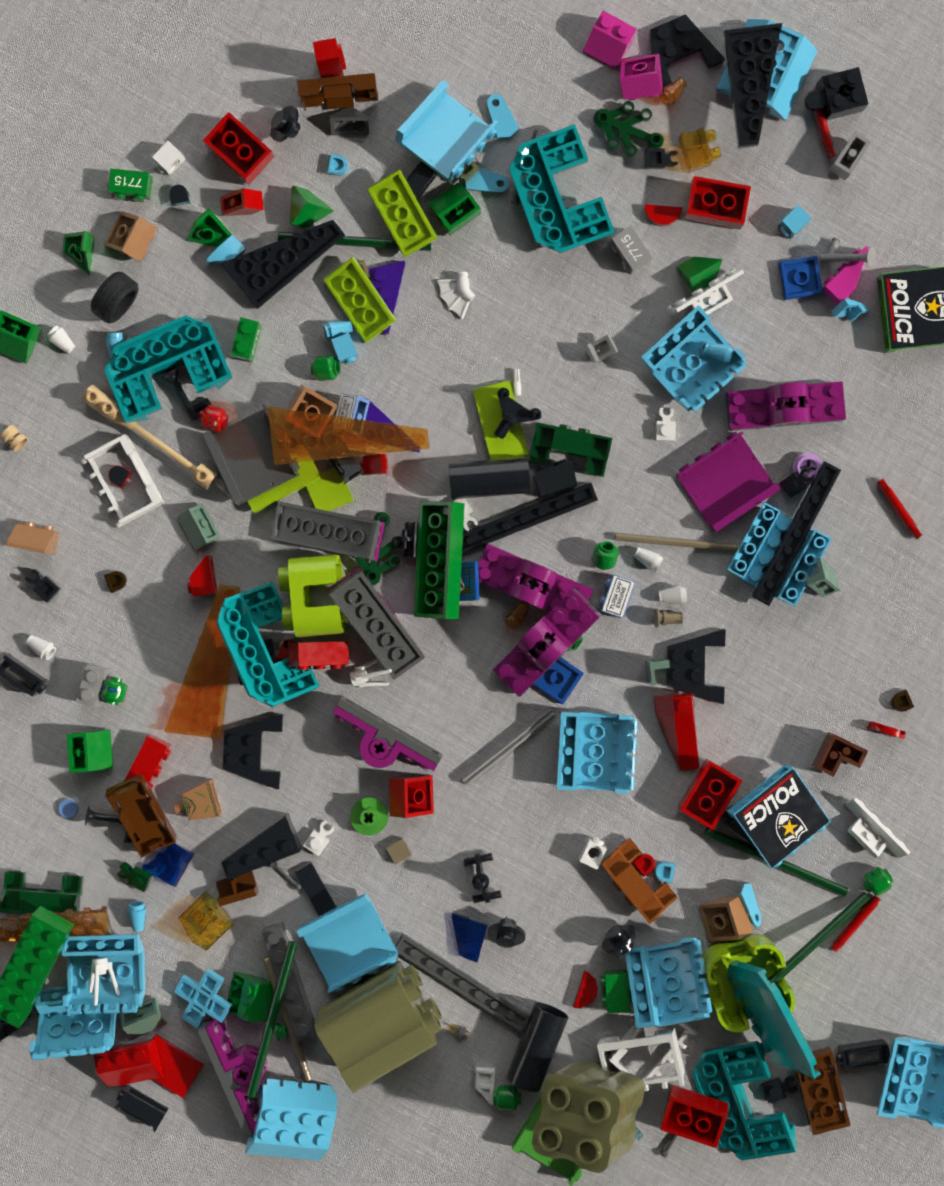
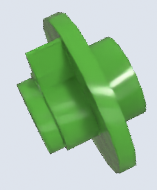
(369, 816)

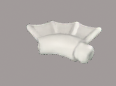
(456, 293)

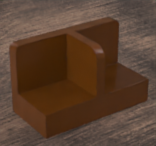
(236, 889)

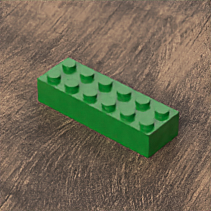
(439, 560)
(31, 964)

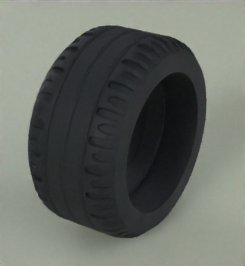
(114, 297)

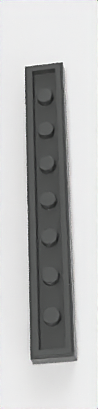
(462, 983)

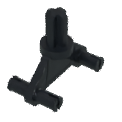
(513, 413)
(481, 880)

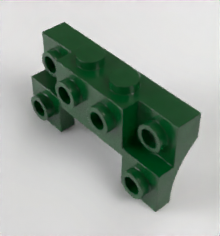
(571, 442)
(23, 900)

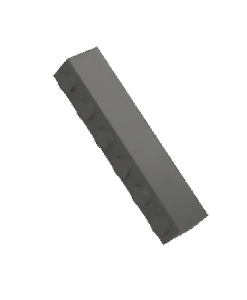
(295, 995)

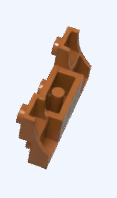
(637, 891)

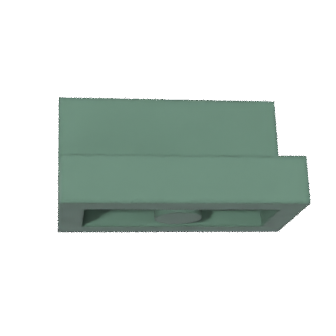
(198, 526)
(825, 581)
(652, 665)
(145, 1020)

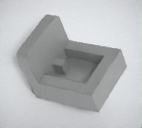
(600, 349)

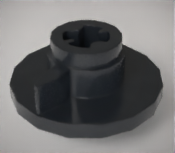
(285, 124)
(506, 933)
(619, 939)

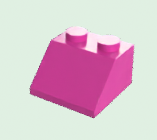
(609, 40)
(641, 77)

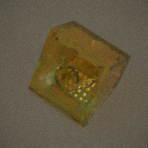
(205, 921)

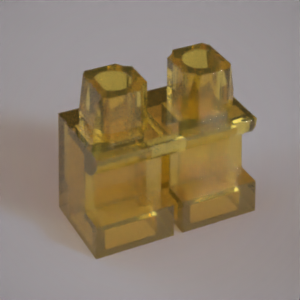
(696, 149)

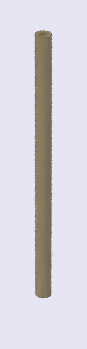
(676, 542)
(296, 1045)

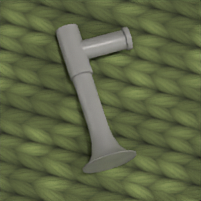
(868, 257)

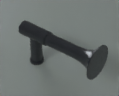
(190, 409)
(93, 816)

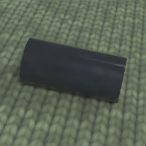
(489, 478)
(537, 1047)

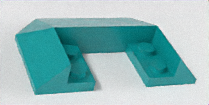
(534, 181)
(158, 352)
(239, 625)
(721, 1077)

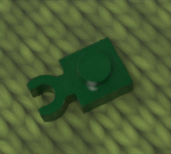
(137, 877)

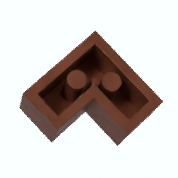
(834, 751)

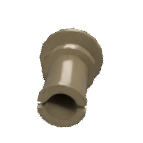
(667, 618)

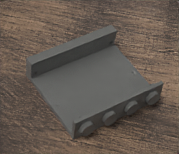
(246, 458)

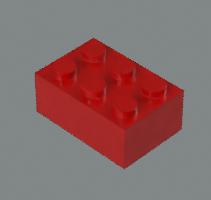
(238, 148)
(717, 202)
(709, 794)
(694, 1116)

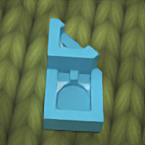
(226, 251)
(849, 308)

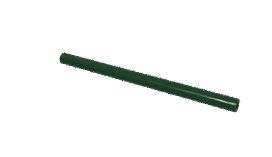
(361, 241)
(786, 866)
(820, 937)
(271, 1019)

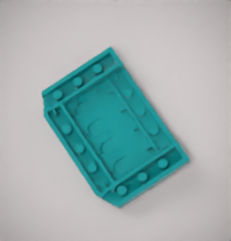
(771, 1018)

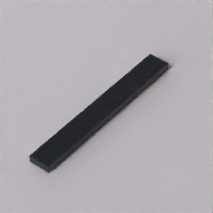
(528, 517)
(796, 533)
(319, 895)

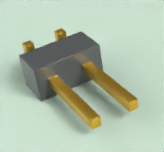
(460, 1034)

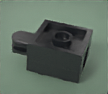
(838, 94)

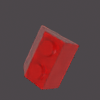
(411, 796)

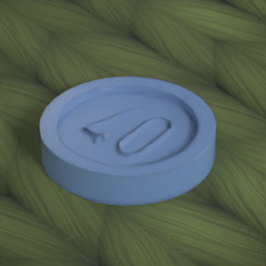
(68, 808)

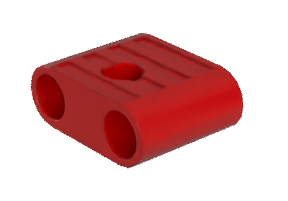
(283, 653)

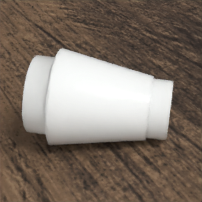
(60, 339)
(649, 559)
(673, 595)
(41, 647)

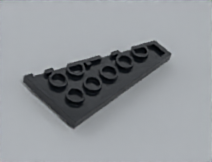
(750, 71)
(274, 266)

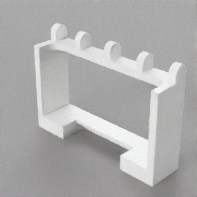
(151, 489)
(659, 1036)
(615, 1055)

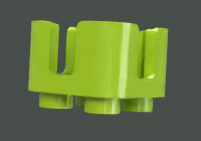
(299, 579)
(753, 950)

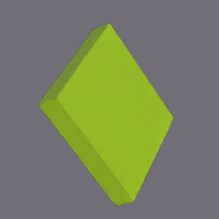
(329, 491)

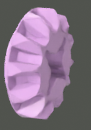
(814, 462)

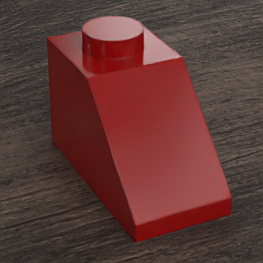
(241, 202)
(374, 464)
(203, 579)

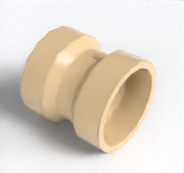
(13, 438)

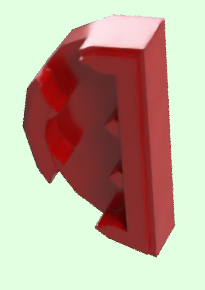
(661, 214)
(887, 730)
(586, 992)

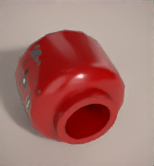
(213, 418)

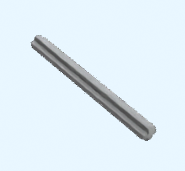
(508, 746)

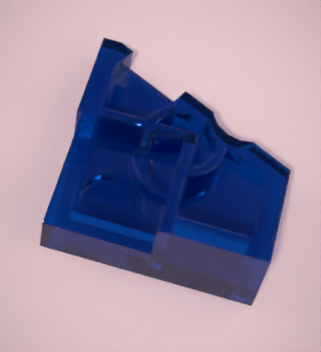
(170, 864)
(468, 936)

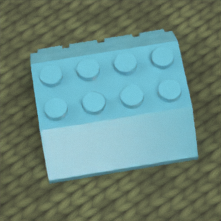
(682, 366)
(596, 751)
(128, 967)
(668, 984)
(69, 1034)
(914, 1081)
(293, 1120)

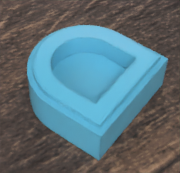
(337, 165)
(664, 871)

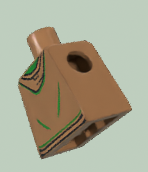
(200, 802)

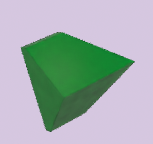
(306, 208)
(208, 230)
(79, 248)
(699, 271)

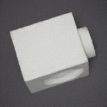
(168, 158)
(593, 861)

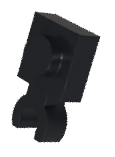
(656, 158)
(795, 483)
(45, 587)
(775, 1089)

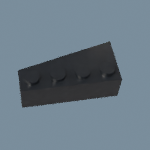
(266, 848)

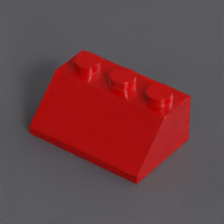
(129, 1063)

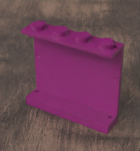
(726, 482)

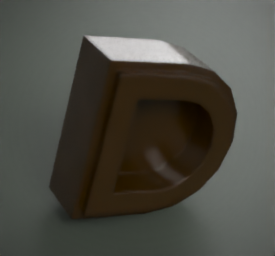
(116, 581)
(901, 701)

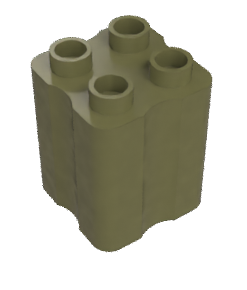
(378, 1025)
(588, 1115)

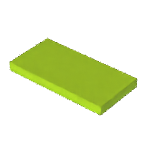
(402, 213)
(359, 300)
(490, 416)
(308, 475)

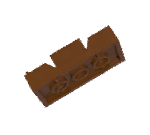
(338, 91)
(141, 815)
(824, 1095)

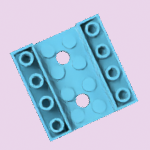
(788, 72)
(760, 545)

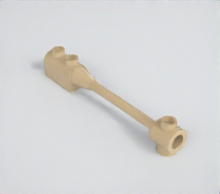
(109, 408)

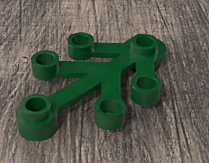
(626, 127)
(372, 567)

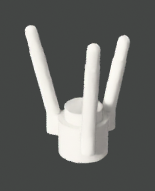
(360, 677)
(99, 967)

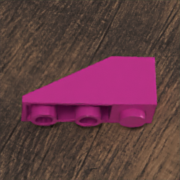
(845, 282)

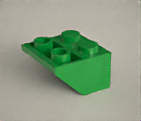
(455, 208)
(17, 337)
(89, 751)
(250, 997)

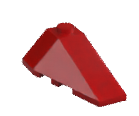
(678, 723)

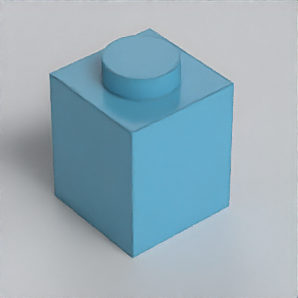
(794, 222)
(345, 349)

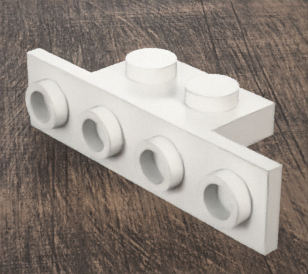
(711, 297)
(872, 832)

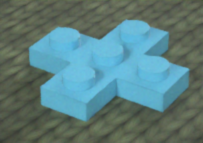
(203, 998)

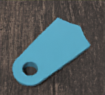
(506, 123)
(487, 182)
(750, 904)

